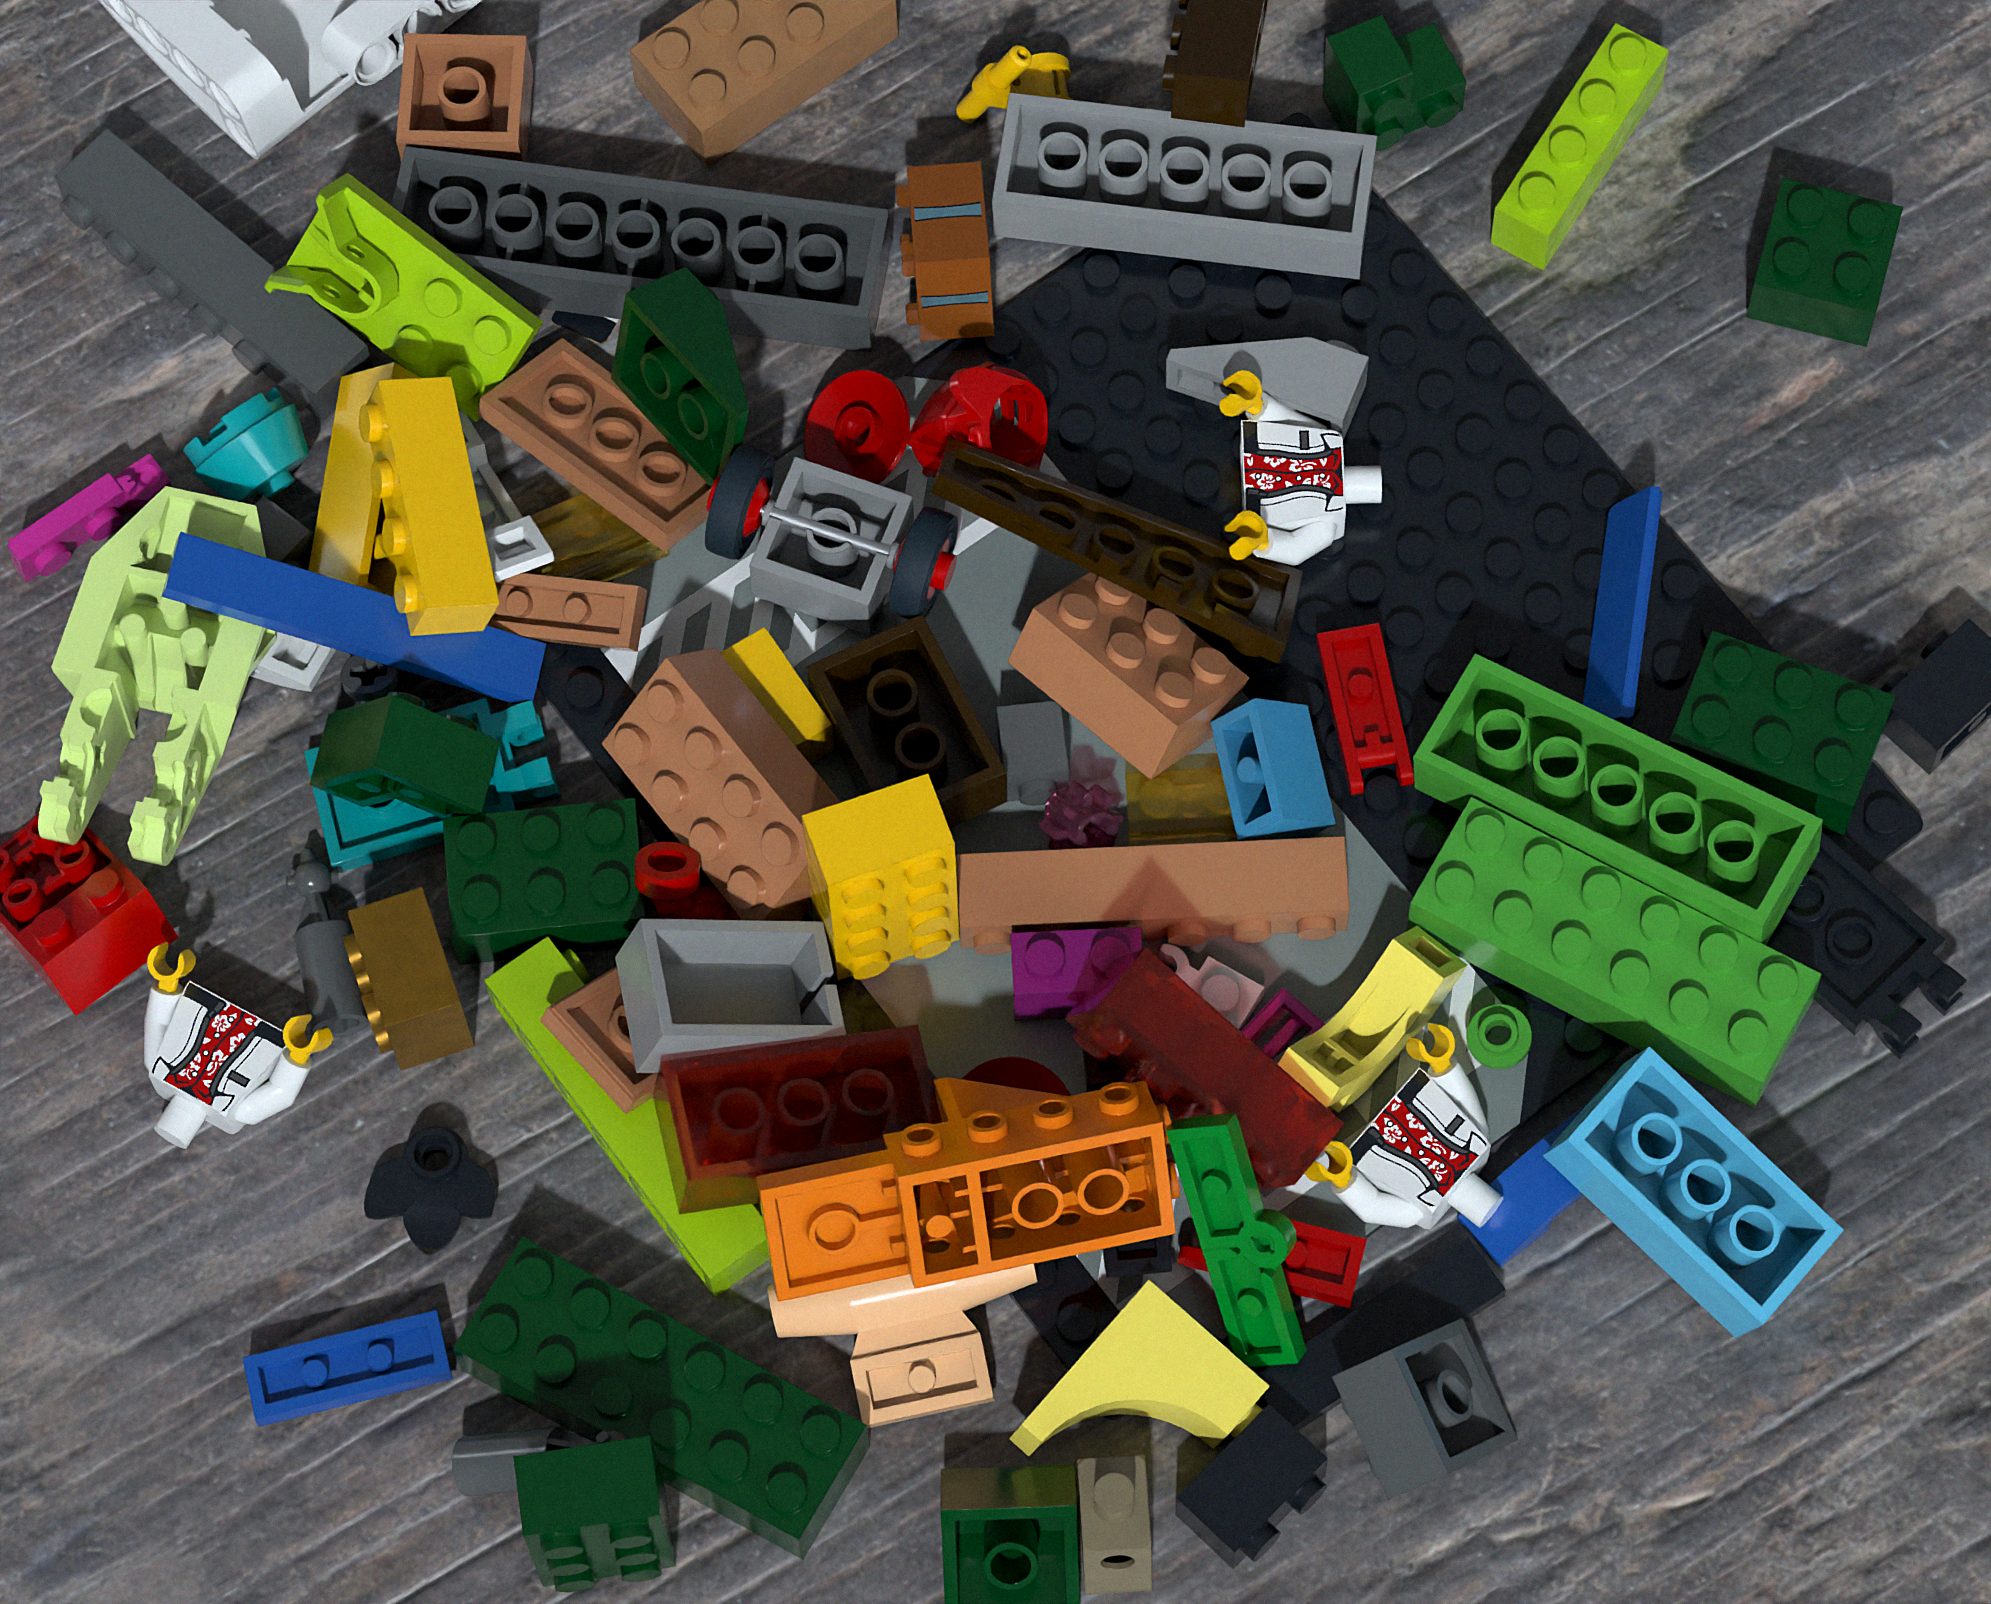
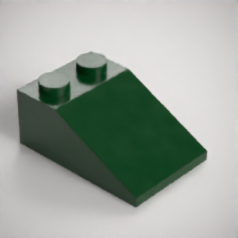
(683, 369)

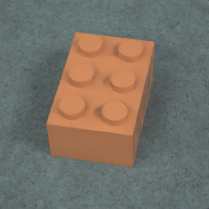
(1127, 671)

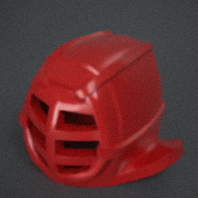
(966, 413)

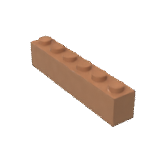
(1164, 889)

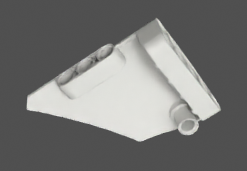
(276, 62)

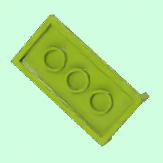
(407, 293)

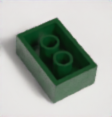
(1783, 727)
(541, 876)
(595, 1513)

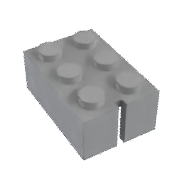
(724, 987)

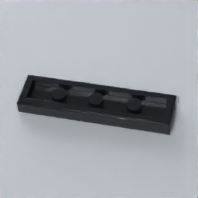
(1433, 1296)

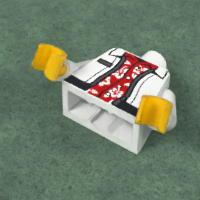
(1290, 478)
(217, 1057)
(1419, 1149)

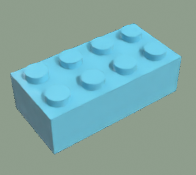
(1693, 1193)

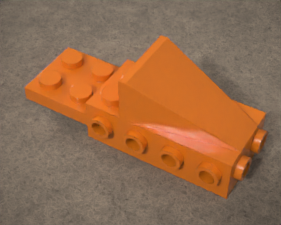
(983, 1192)

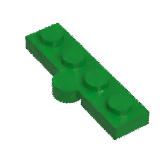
(1238, 1239)

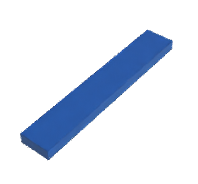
(347, 619)

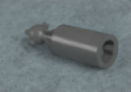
(324, 966)
(486, 1461)

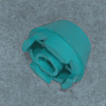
(251, 449)

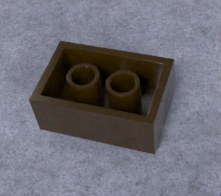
(906, 717)

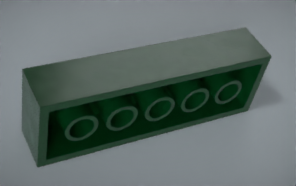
(714, 1418)

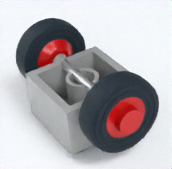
(830, 540)

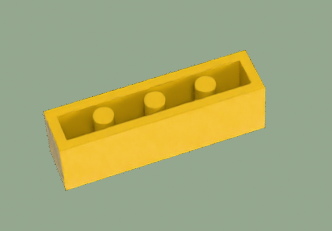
(429, 506)
(349, 516)

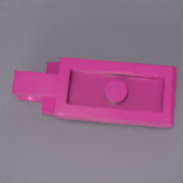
(85, 516)

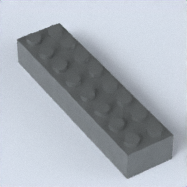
(592, 236)

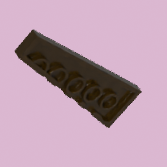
(1150, 556)

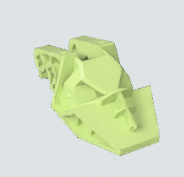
(152, 653)

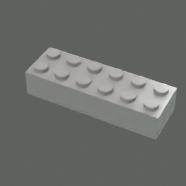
(1183, 186)

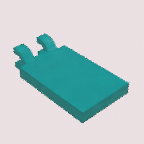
(392, 828)

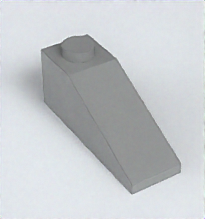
(1301, 373)

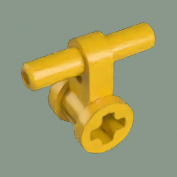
(1019, 74)

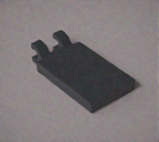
(1865, 948)

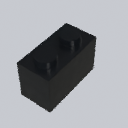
(1942, 697)
(1253, 1488)

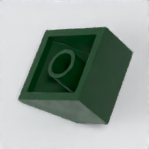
(1010, 1535)

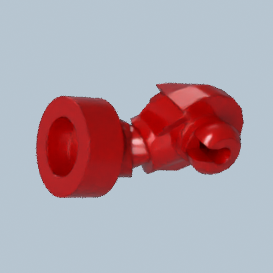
(672, 878)

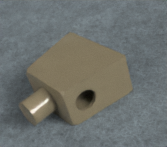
(1114, 1523)

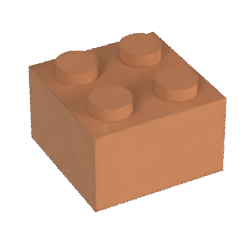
(466, 95)

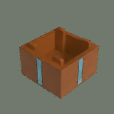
(947, 251)

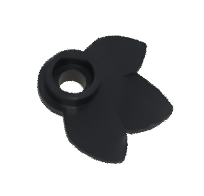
(428, 1198)

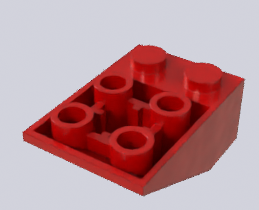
(76, 914)

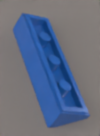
(1622, 605)

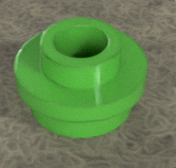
(1499, 1056)

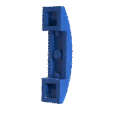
(1532, 1199)

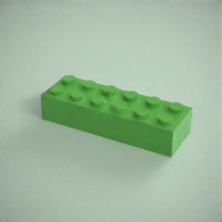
(1618, 797)
(1613, 951)

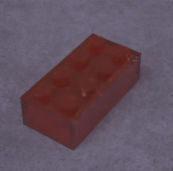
(1201, 1064)
(786, 1109)

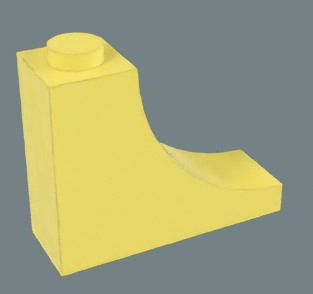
(1153, 1366)

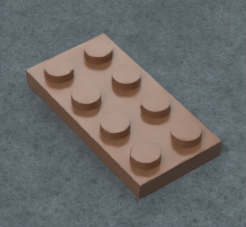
(600, 442)

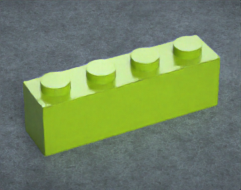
(1579, 146)

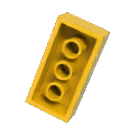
(883, 877)

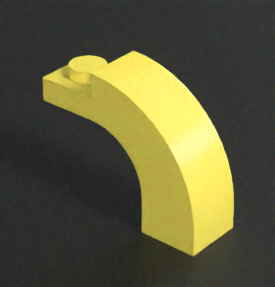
(1376, 1022)

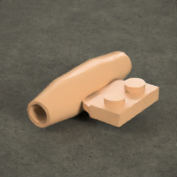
(912, 1345)

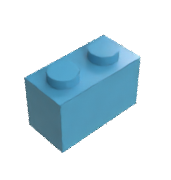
(1272, 771)

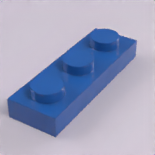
(347, 1368)

